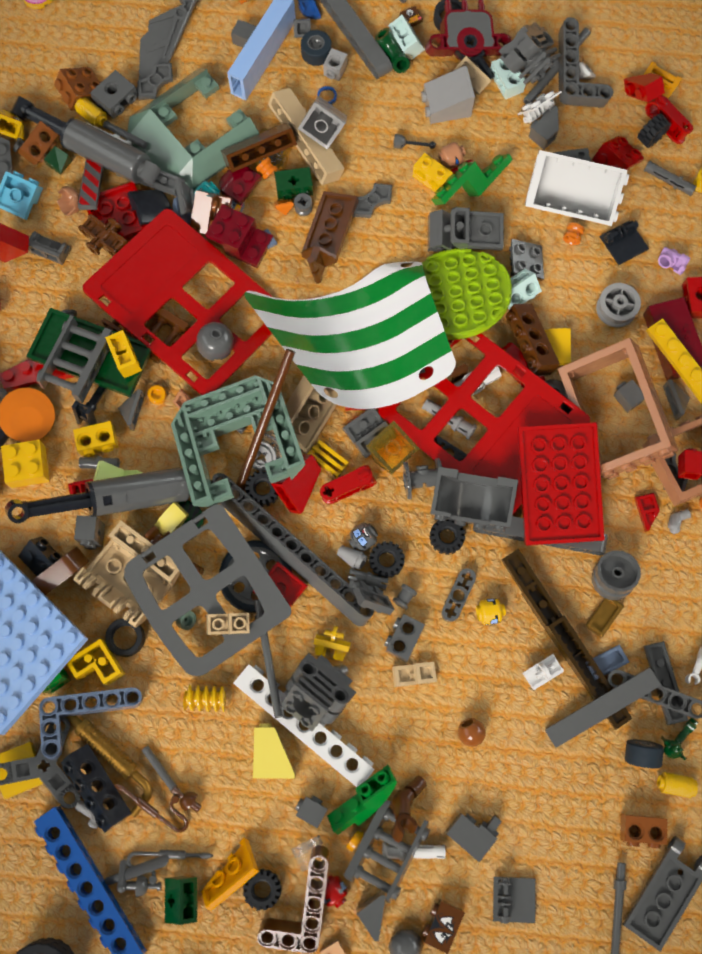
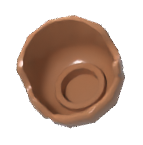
(68, 201)

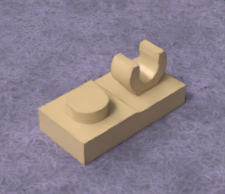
(477, 77)

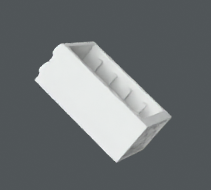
(576, 188)

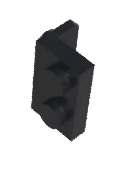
(39, 555)

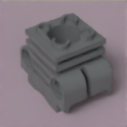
(530, 53)
(317, 692)

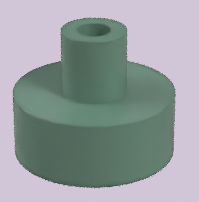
(187, 621)

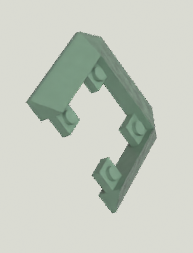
(195, 161)
(220, 413)

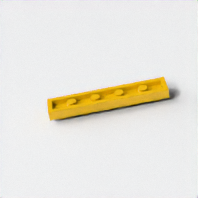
(677, 356)

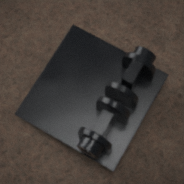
(624, 242)

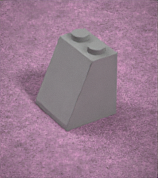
(449, 96)
(322, 122)

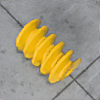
(204, 698)

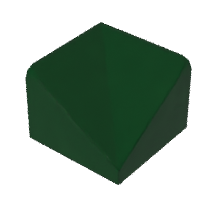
(57, 160)

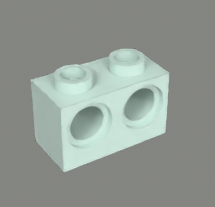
(406, 37)
(505, 78)
(524, 287)

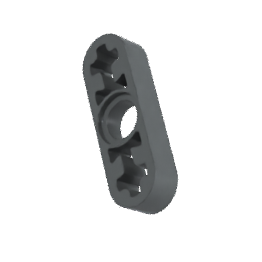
(469, 584)

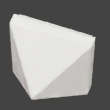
(585, 72)

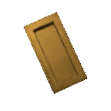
(604, 617)

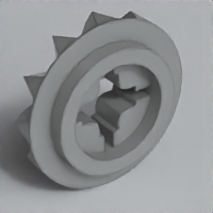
(264, 447)

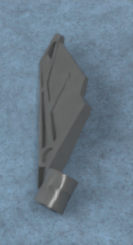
(163, 37)

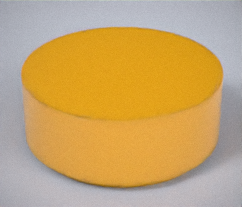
(157, 394)
(354, 841)

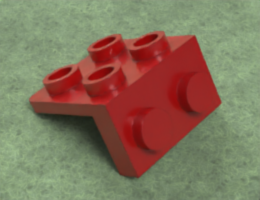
(618, 154)

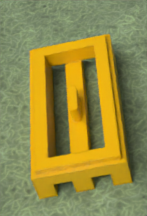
(341, 468)

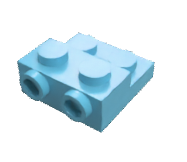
(18, 194)

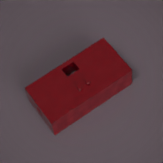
(680, 322)

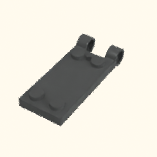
(664, 897)

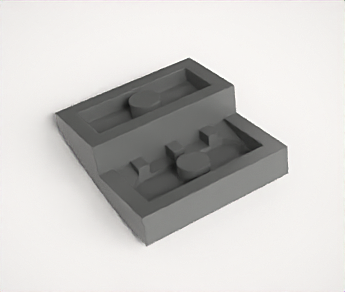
(364, 429)

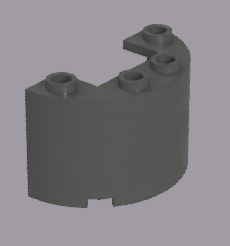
(473, 499)

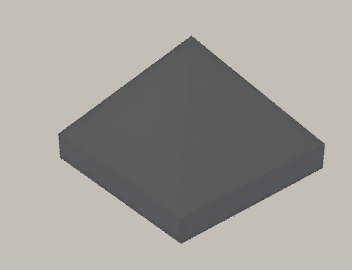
(301, 27)

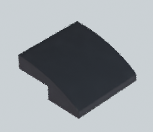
(148, 204)

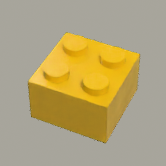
(25, 463)

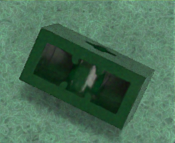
(293, 182)
(180, 900)

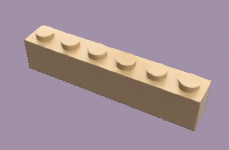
(320, 160)

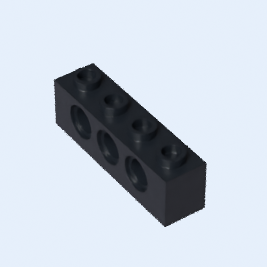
(97, 777)

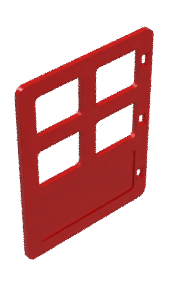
(155, 270)
(498, 449)

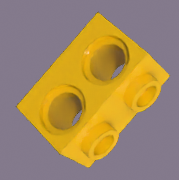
(431, 172)
(123, 354)
(95, 433)

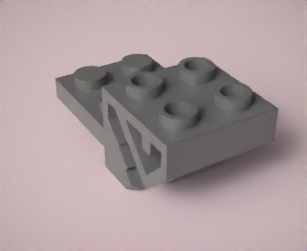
(465, 230)

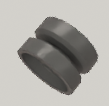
(616, 575)

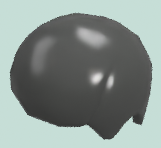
(405, 943)

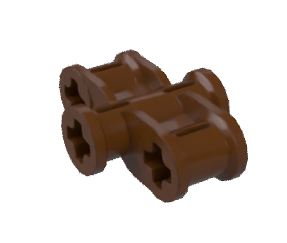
(102, 235)

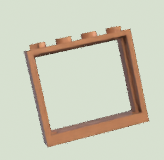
(663, 471)

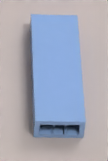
(261, 48)

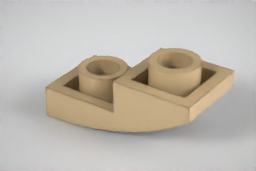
(227, 623)

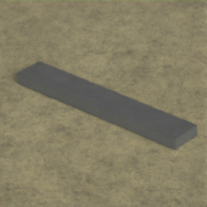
(602, 707)

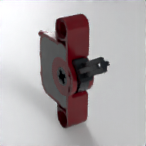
(467, 34)

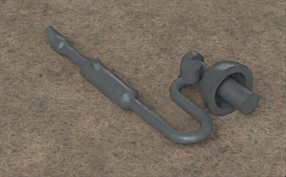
(142, 884)

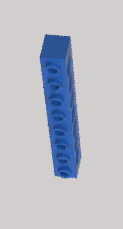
(90, 873)

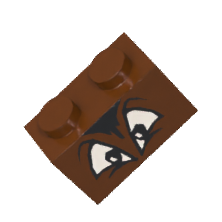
(443, 925)

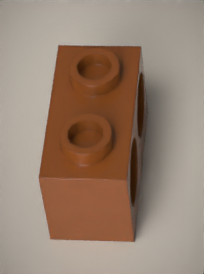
(35, 141)
(643, 826)

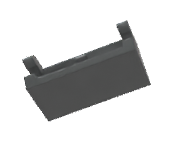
(48, 248)

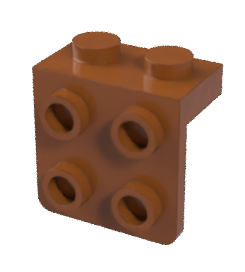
(75, 83)

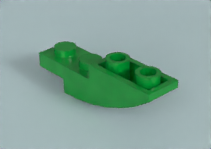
(365, 803)

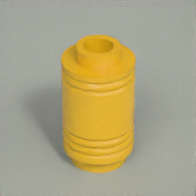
(90, 112)
(677, 785)

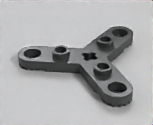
(53, 778)

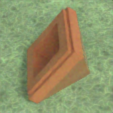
(180, 398)

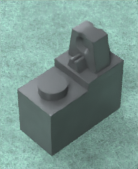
(473, 838)

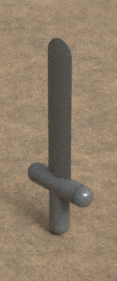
(128, 873)

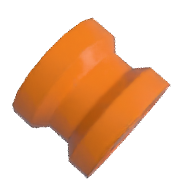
(266, 168)
(573, 234)

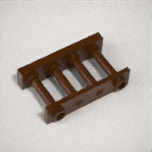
(163, 317)

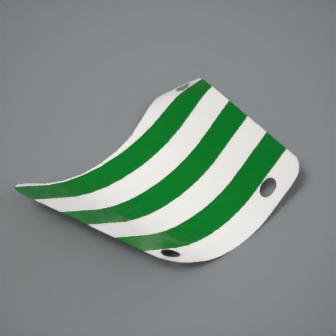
(365, 337)

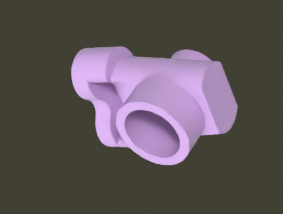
(673, 259)

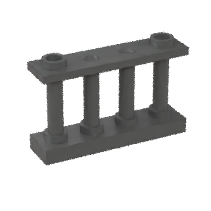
(87, 373)
(366, 851)

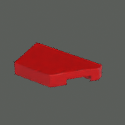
(647, 509)

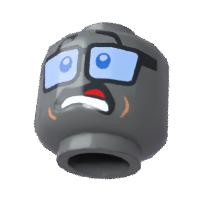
(363, 536)

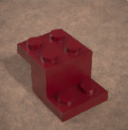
(239, 236)

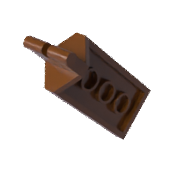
(328, 231)

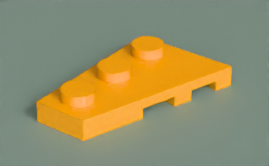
(237, 871)

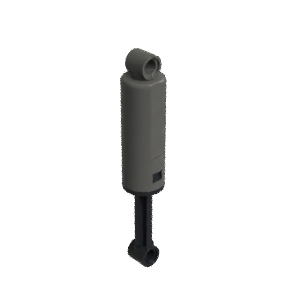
(93, 144)
(111, 495)

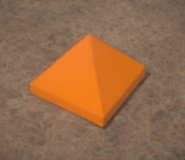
(284, 206)

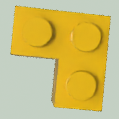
(96, 658)

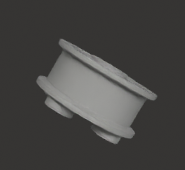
(618, 305)

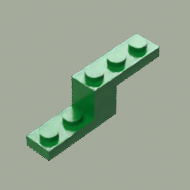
(471, 179)

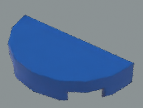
(309, 9)

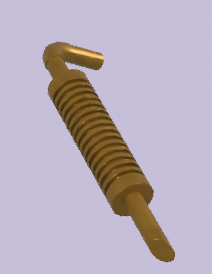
(112, 755)

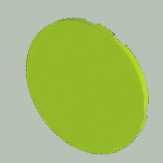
(468, 290)

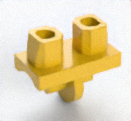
(323, 642)

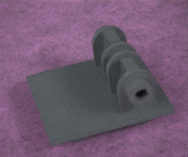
(526, 256)
(513, 900)

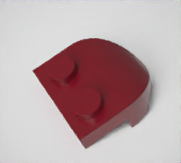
(239, 184)

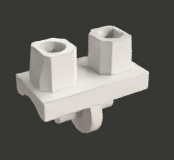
(543, 672)

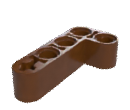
(60, 571)

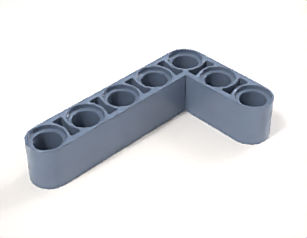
(80, 709)

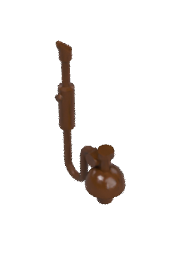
(187, 801)

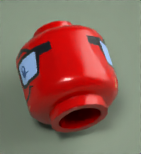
(335, 891)

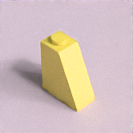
(270, 755)

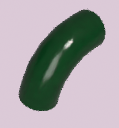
(392, 50)

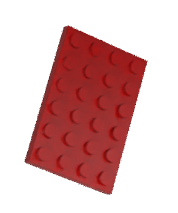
(560, 483)

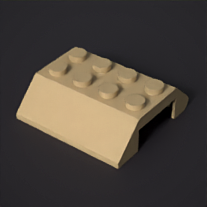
(108, 573)

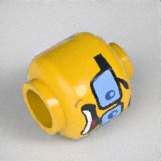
(490, 611)

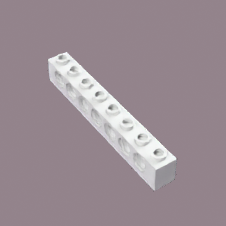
(356, 777)

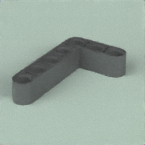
(569, 35)

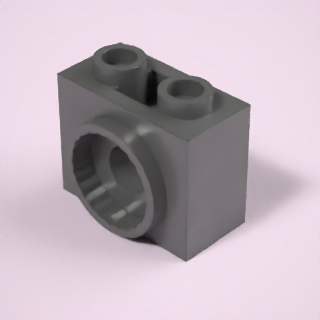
(123, 96)

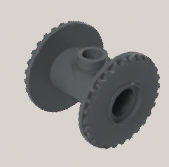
(422, 475)

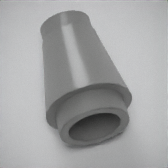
(352, 557)

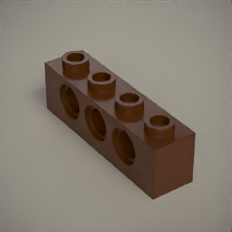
(532, 339)

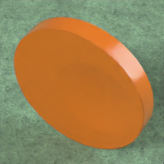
(26, 415)

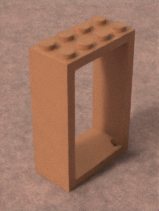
(625, 349)

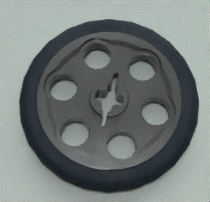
(243, 600)

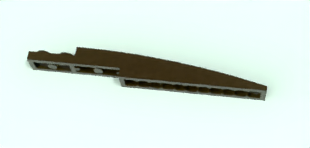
(561, 632)

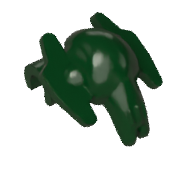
(673, 747)

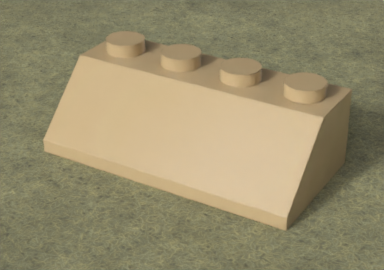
(309, 412)

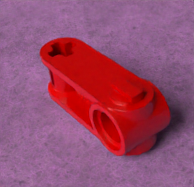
(672, 114)
(348, 485)

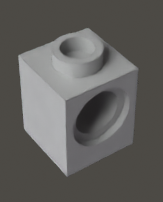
(335, 64)

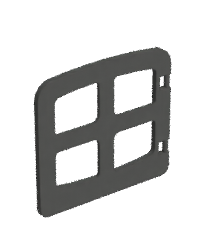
(204, 591)

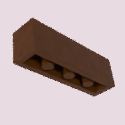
(258, 147)

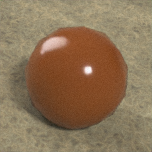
(471, 732)

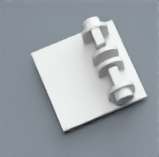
(534, 110)

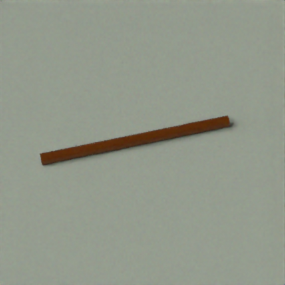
(265, 418)

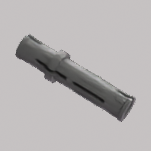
(670, 178)

